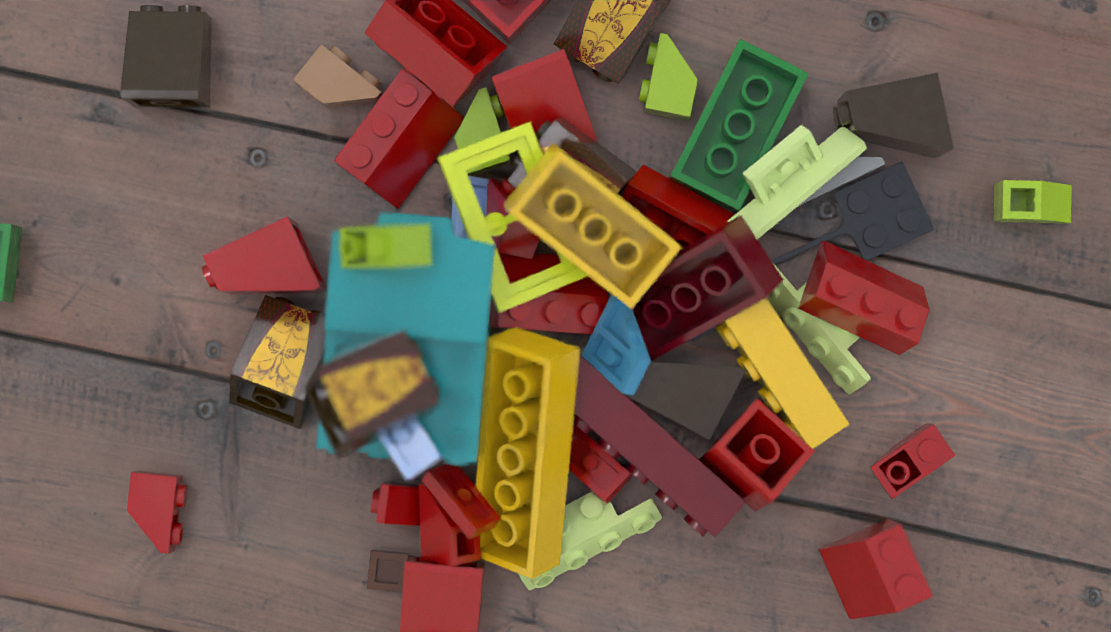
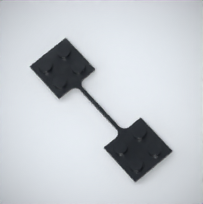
(877, 213)

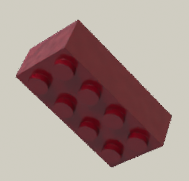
(705, 287)

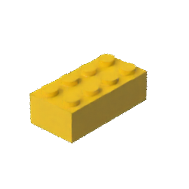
(591, 226)
(783, 373)

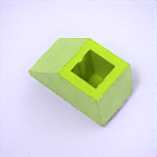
(671, 83)
(479, 125)
(1032, 202)
(385, 246)

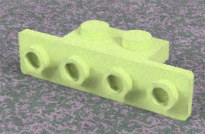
(794, 173)
(822, 339)
(593, 529)

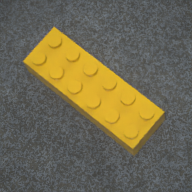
(526, 448)

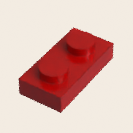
(596, 467)
(461, 499)

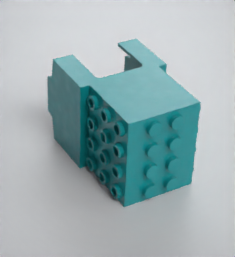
(440, 308)

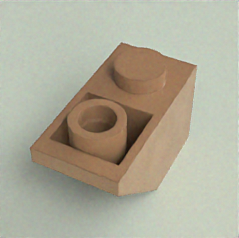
(334, 82)

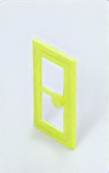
(495, 224)

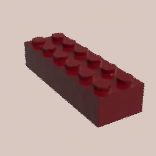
(652, 453)

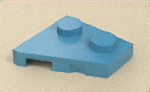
(618, 347)

